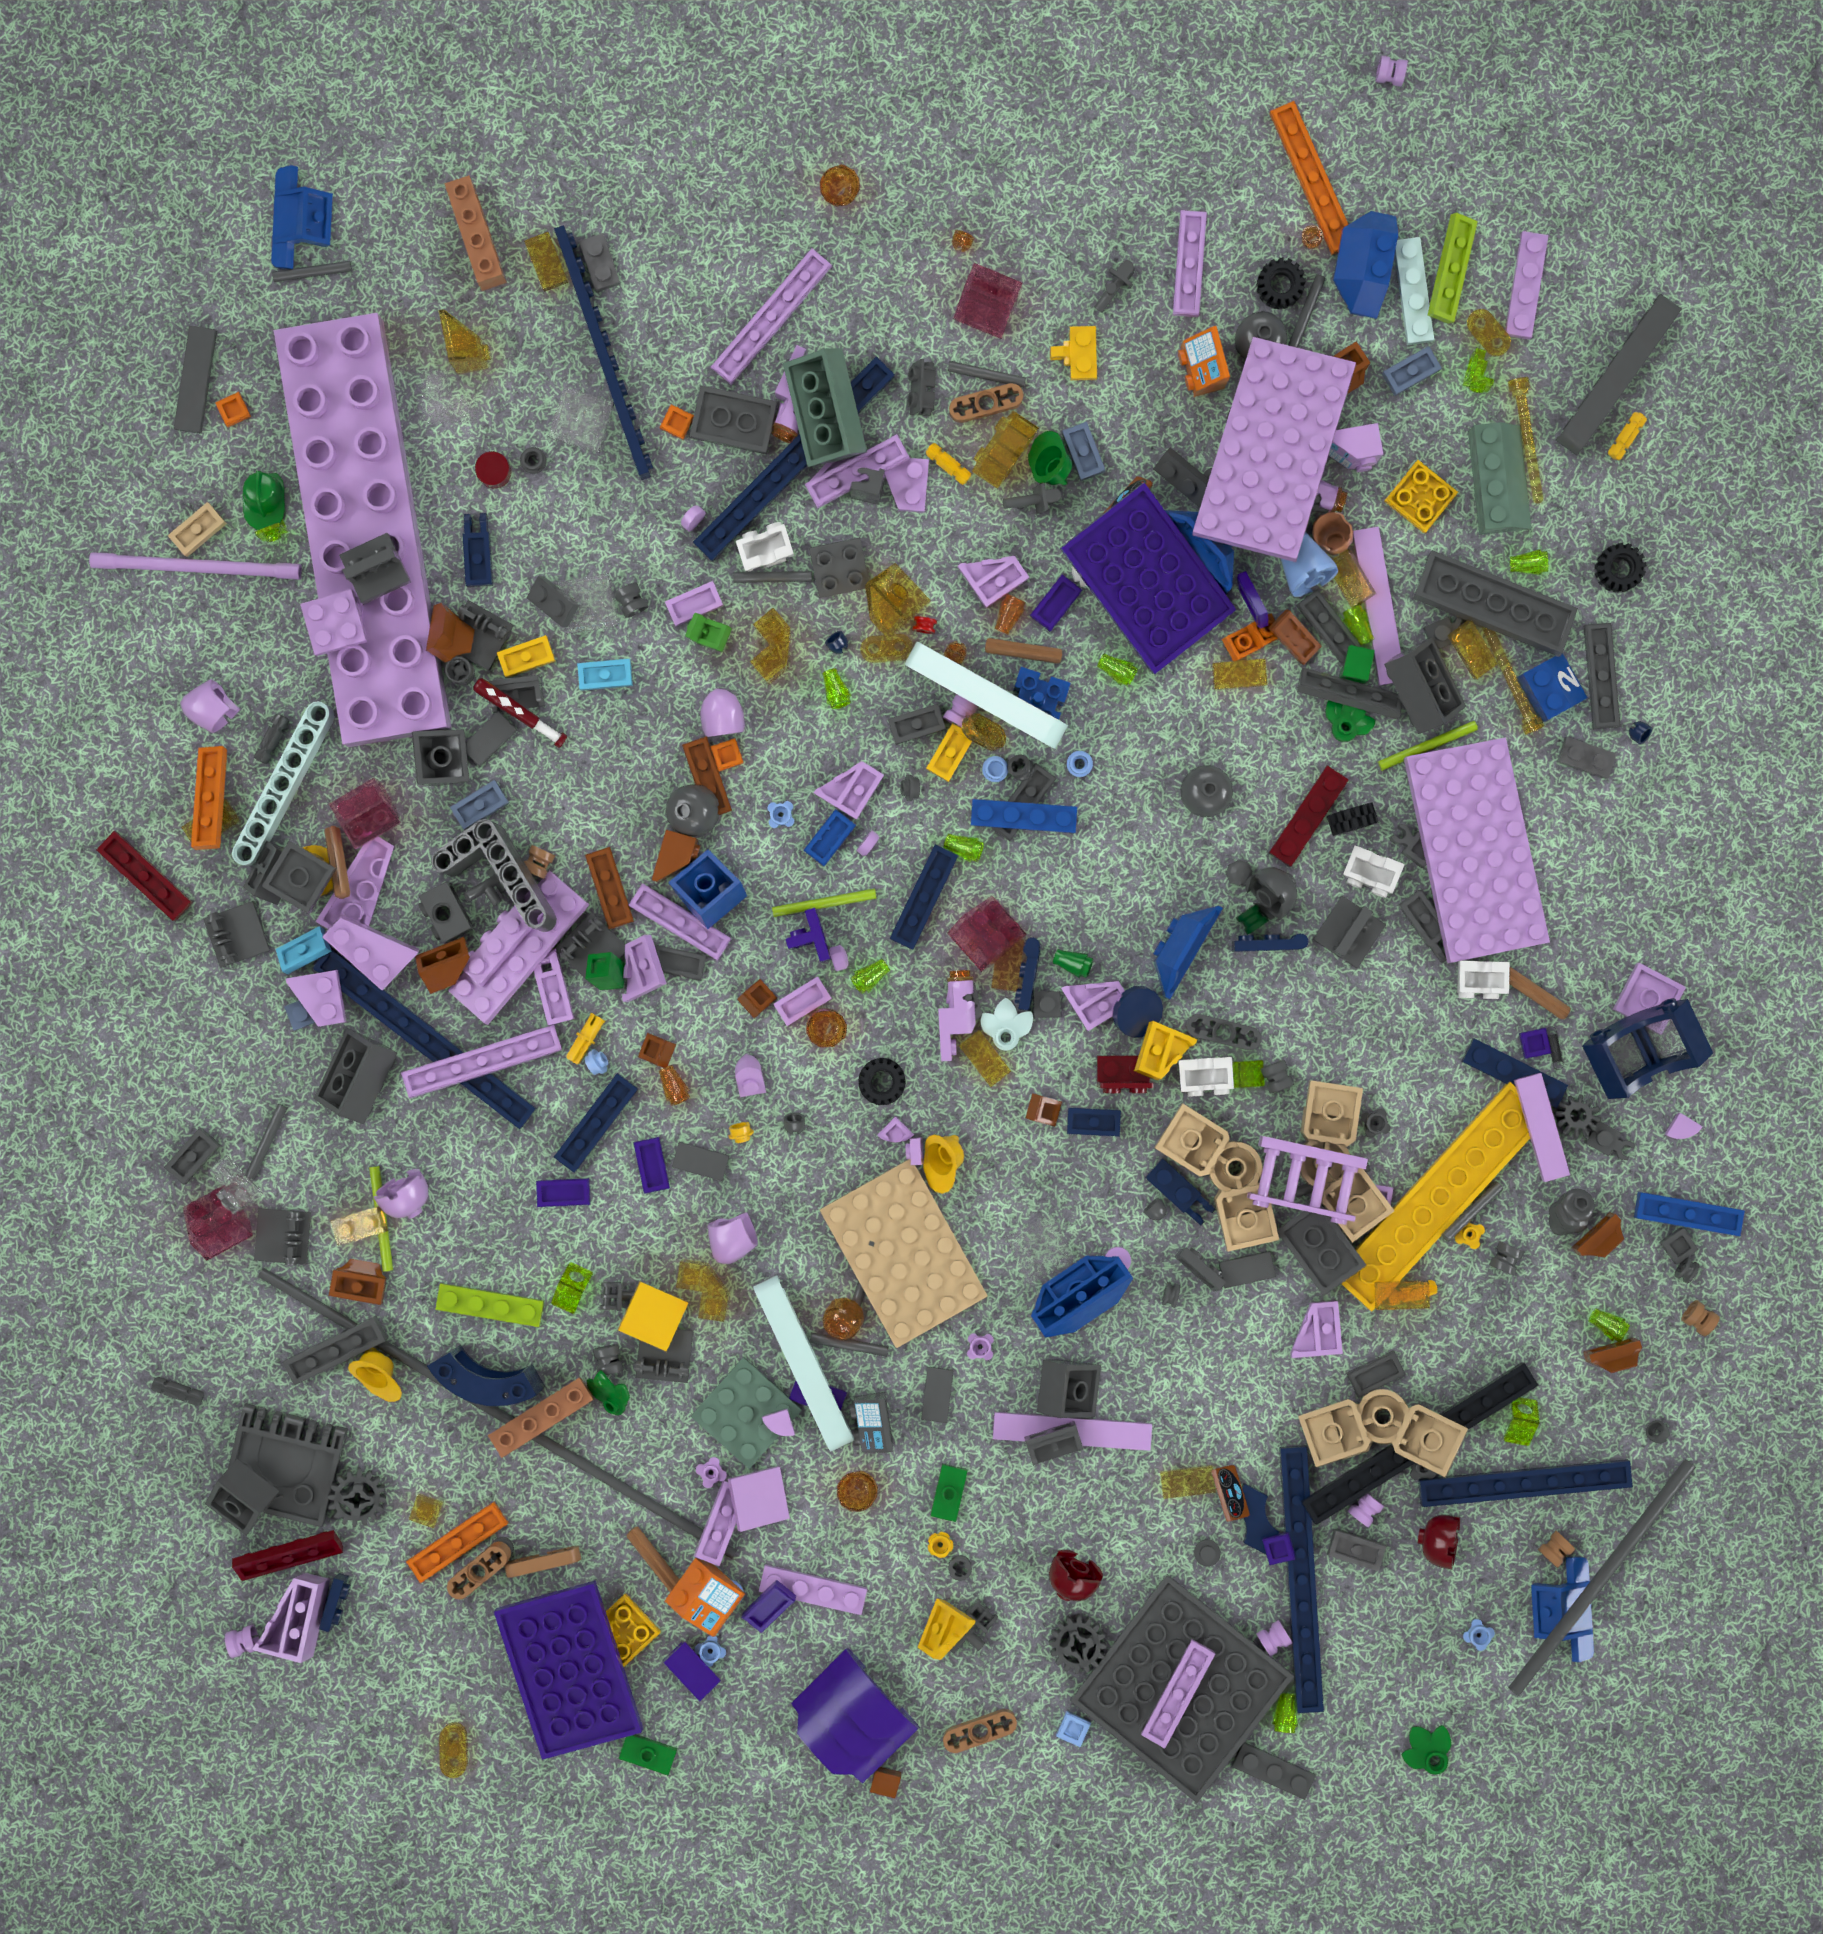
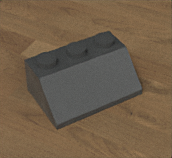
(1425, 686)
(355, 1076)

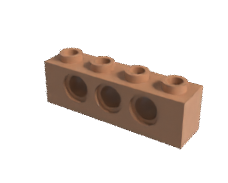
(475, 233)
(541, 1417)

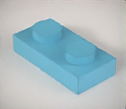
(605, 674)
(303, 950)

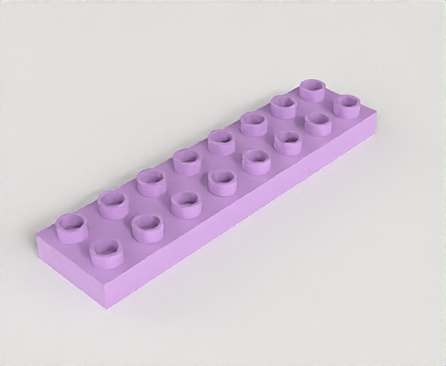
(351, 492)

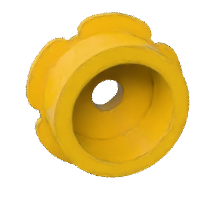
(740, 1132)
(933, 1547)

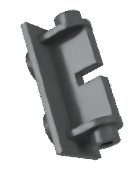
(921, 375)

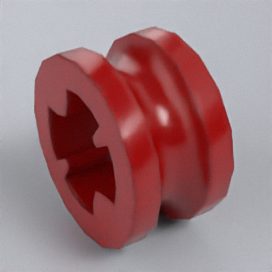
(924, 625)

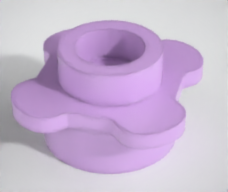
(975, 1352)
(703, 1471)

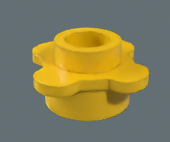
(1472, 1241)

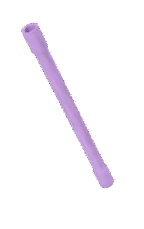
(115, 561)

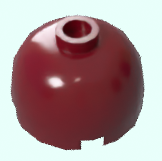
(1440, 1540)
(1074, 1578)

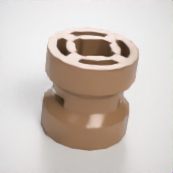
(540, 856)
(1700, 1318)
(1556, 1549)

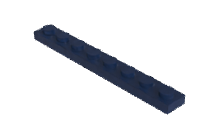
(1525, 1483)

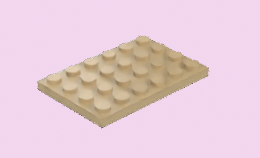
(916, 1265)

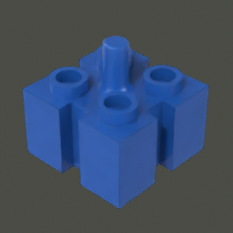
(1041, 693)

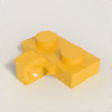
(1078, 353)

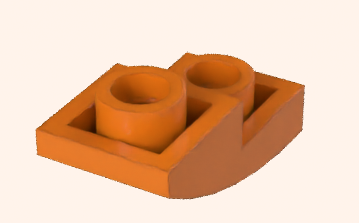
(1249, 639)

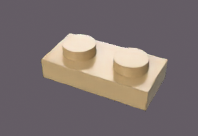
(197, 529)

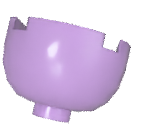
(403, 1196)

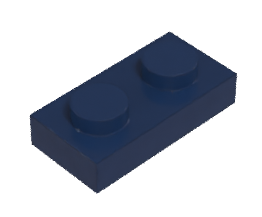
(1093, 1122)
(332, 1614)

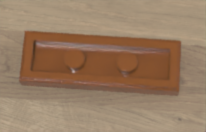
(706, 771)
(609, 888)

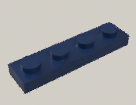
(924, 897)
(1509, 1069)
(596, 1122)

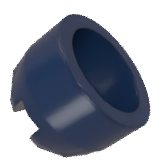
(837, 642)
(1640, 732)

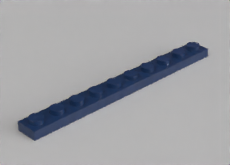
(601, 342)
(781, 472)
(423, 1036)
(1301, 1581)

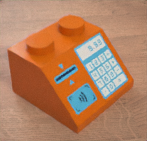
(1204, 362)
(705, 1596)

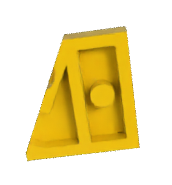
(1161, 1050)
(944, 1629)

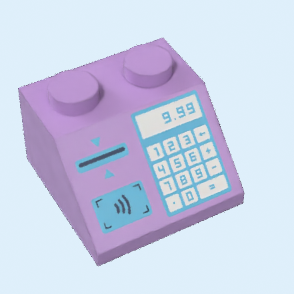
(1357, 447)

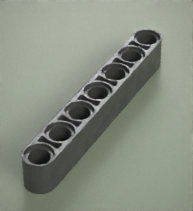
(1619, 374)

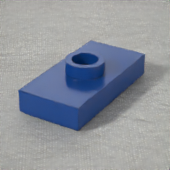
(829, 837)

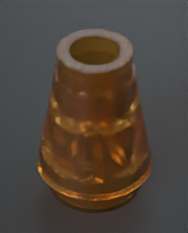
(1009, 613)
(673, 1086)

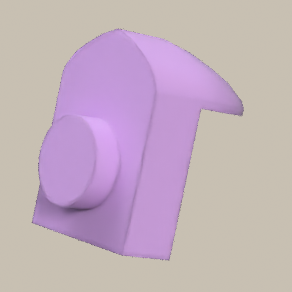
(749, 1076)

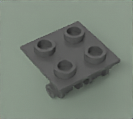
(839, 567)
(488, 635)
(236, 934)
(589, 938)
(282, 1236)
(663, 1365)

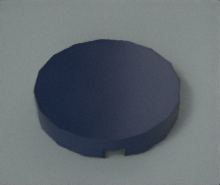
(1136, 1009)

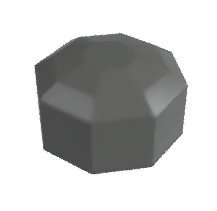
(1238, 872)

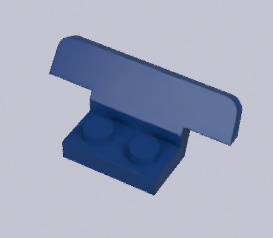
(298, 217)
(1553, 1601)

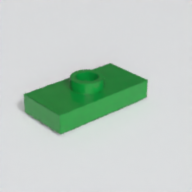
(949, 1492)
(648, 1753)

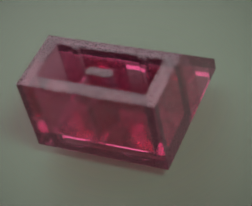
(988, 300)
(365, 812)
(986, 933)
(213, 1227)

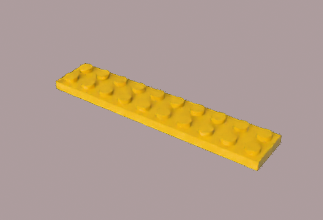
(1441, 1194)

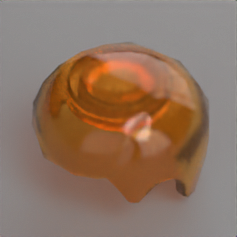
(835, 180)
(818, 1025)
(843, 1318)
(852, 1498)

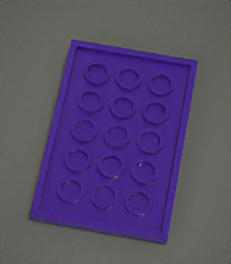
(1148, 578)
(568, 1670)

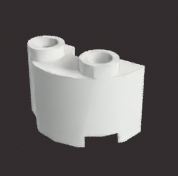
(765, 548)
(1372, 871)
(1484, 978)
(1206, 1075)

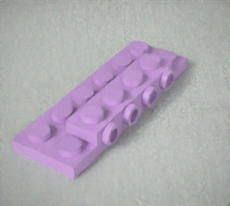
(514, 951)

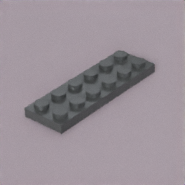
(1495, 603)

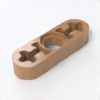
(1006, 404)
(538, 1563)
(474, 1580)
(976, 1741)

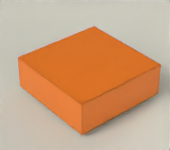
(233, 409)
(677, 422)
(727, 754)

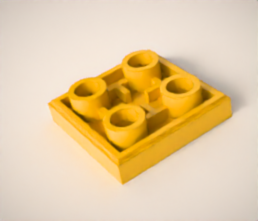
(1421, 496)
(653, 1316)
(630, 1628)

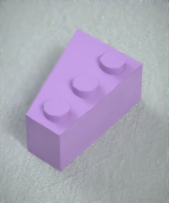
(369, 950)
(296, 1622)

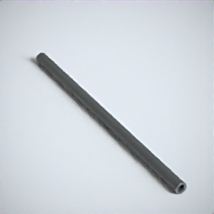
(1601, 1577)

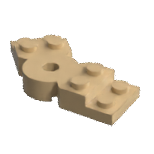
(1332, 1125)
(1207, 1151)
(1351, 1428)

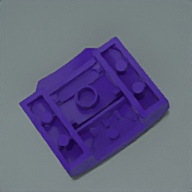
(850, 1719)

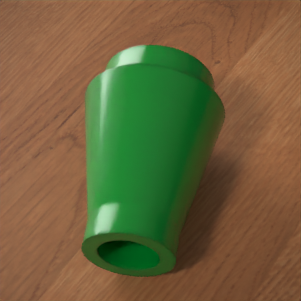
(1075, 963)

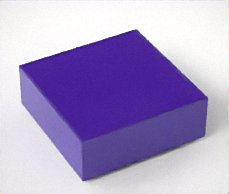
(1535, 1043)
(1279, 1548)

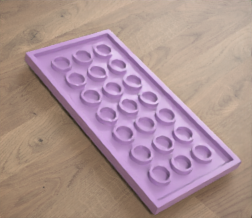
(1274, 449)
(1476, 850)

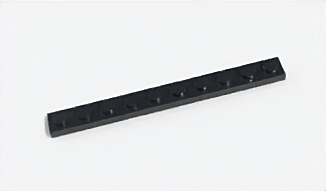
(1387, 1463)

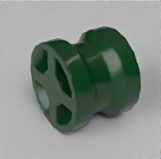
(1252, 919)

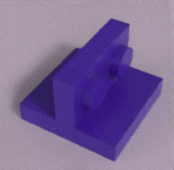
(802, 938)

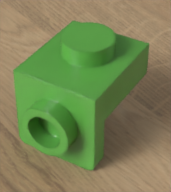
(708, 632)

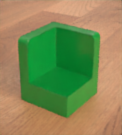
(1357, 664)
(605, 971)

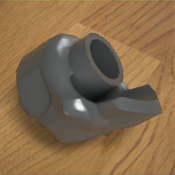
(1571, 1212)

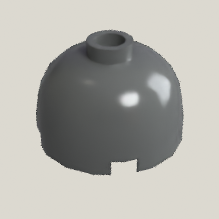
(1262, 326)
(1206, 791)
(692, 810)
(1274, 891)

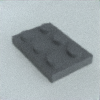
(733, 419)
(1321, 1250)

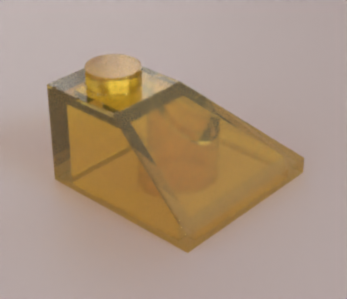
(463, 346)
(893, 600)

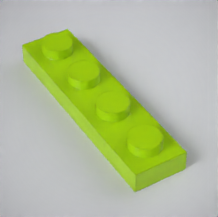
(1452, 268)
(489, 1305)

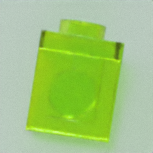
(1474, 374)

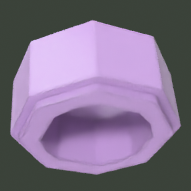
(839, 957)

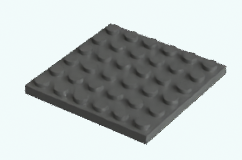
(1224, 1708)

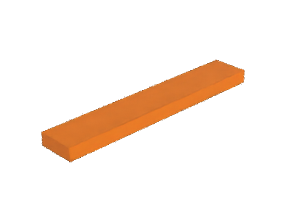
(1310, 173)

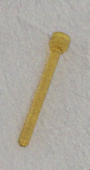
(1519, 389)
(1530, 722)

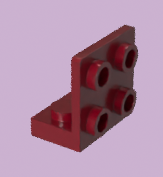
(1119, 1073)

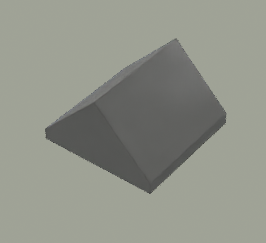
(440, 757)

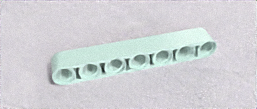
(986, 695)
(283, 770)
(803, 1363)

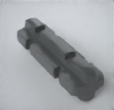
(271, 738)
(177, 1391)

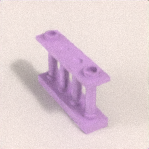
(1324, 1160)

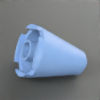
(1310, 569)

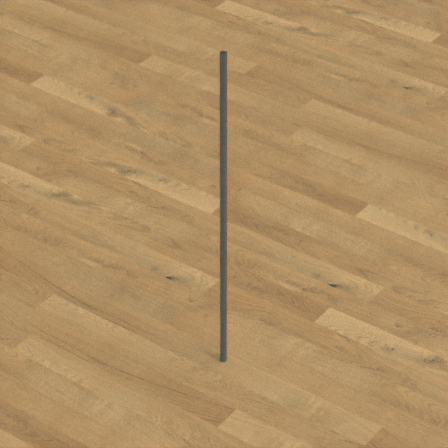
(496, 1412)

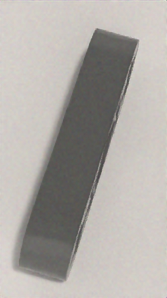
(1240, 1042)

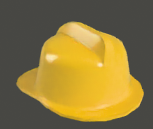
(941, 1161)
(376, 1373)

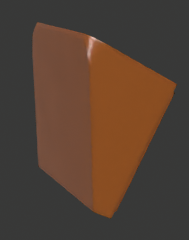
(757, 998)
(656, 1050)
(1043, 1110)
(885, 1782)

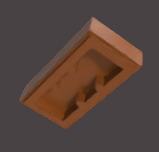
(1295, 637)

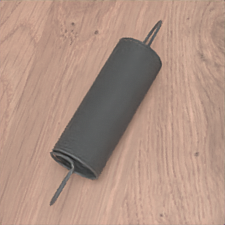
(1555, 1048)

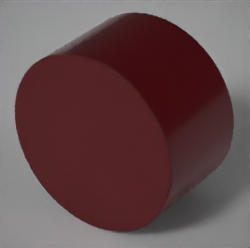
(493, 469)

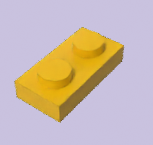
(526, 656)
(949, 753)

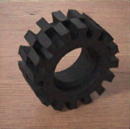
(1281, 268)
(1635, 563)
(1352, 819)
(888, 1096)

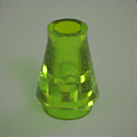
(1530, 562)
(1358, 623)
(1118, 669)
(836, 691)
(966, 847)
(869, 976)
(1609, 1324)
(1285, 1714)

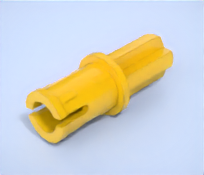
(585, 1039)

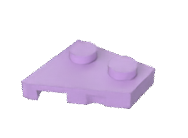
(909, 484)
(993, 578)
(851, 789)
(641, 968)
(320, 996)
(1093, 1001)
(1319, 1331)

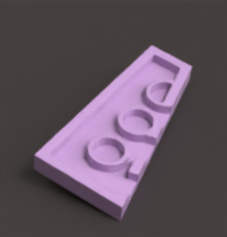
(365, 883)

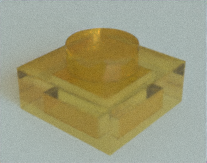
(426, 1510)

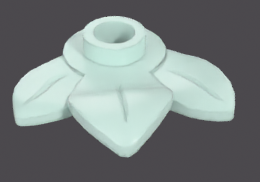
(1006, 1020)

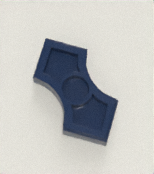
(1256, 1523)

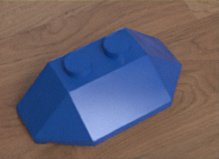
(1366, 262)
(1215, 555)
(1182, 946)
(1080, 1294)

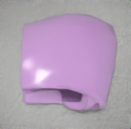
(208, 705)
(721, 714)
(731, 1238)

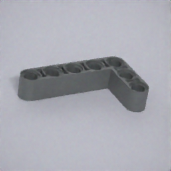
(504, 868)

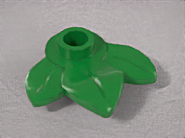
(1352, 717)
(612, 1396)
(1427, 1745)

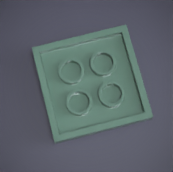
(736, 1411)

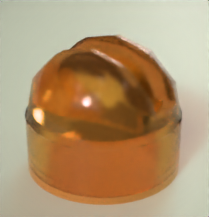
(1309, 233)
(962, 239)
(954, 647)

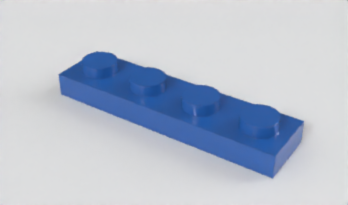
(1023, 816)
(1689, 1214)

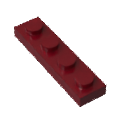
(1308, 816)
(144, 876)
(287, 1555)

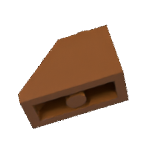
(675, 855)
(443, 964)

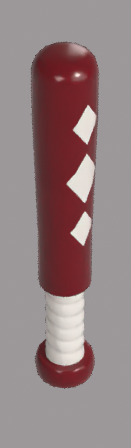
(516, 710)

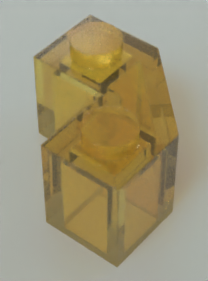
(1004, 448)
(775, 658)
(702, 1278)

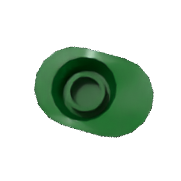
(1049, 459)
(263, 499)

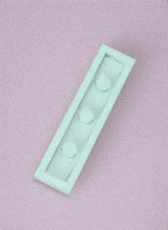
(1413, 291)

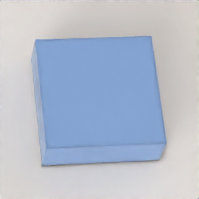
(1073, 1728)

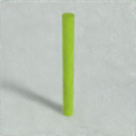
(1428, 745)
(824, 902)
(384, 1242)

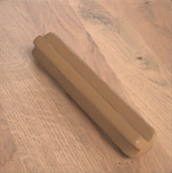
(1023, 650)
(337, 859)
(1538, 994)
(653, 1558)

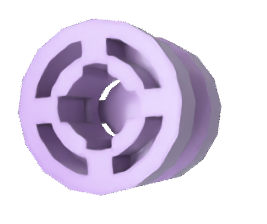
(1385, 70)
(960, 709)
(1365, 1509)
(1275, 1637)
(241, 1641)

